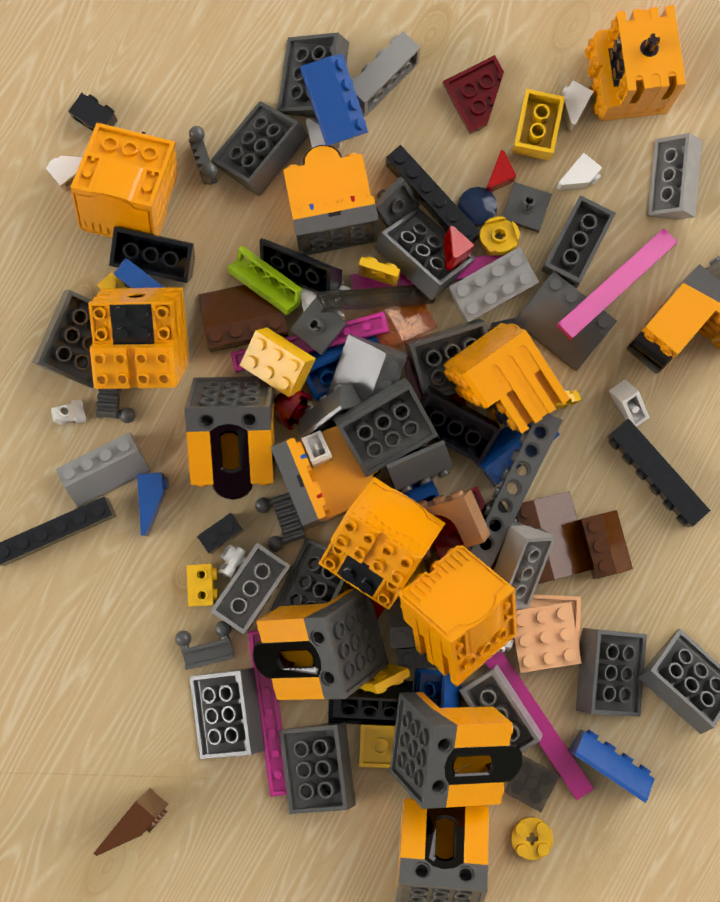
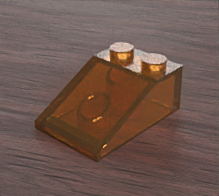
(405, 324)

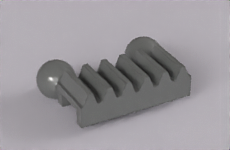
(207, 169)
(109, 406)
(287, 518)
(206, 653)

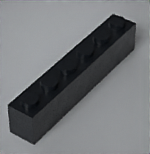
(430, 194)
(658, 473)
(55, 530)

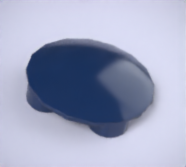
(478, 205)

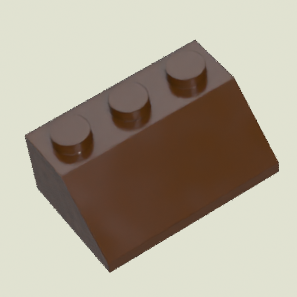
(605, 544)

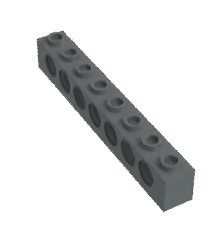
(550, 426)

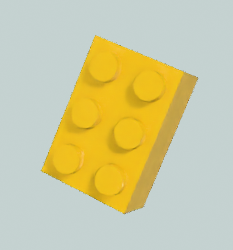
(538, 124)
(277, 361)

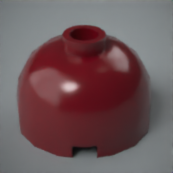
(290, 409)

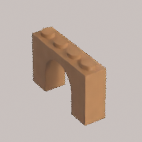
(463, 512)

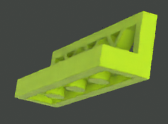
(264, 282)

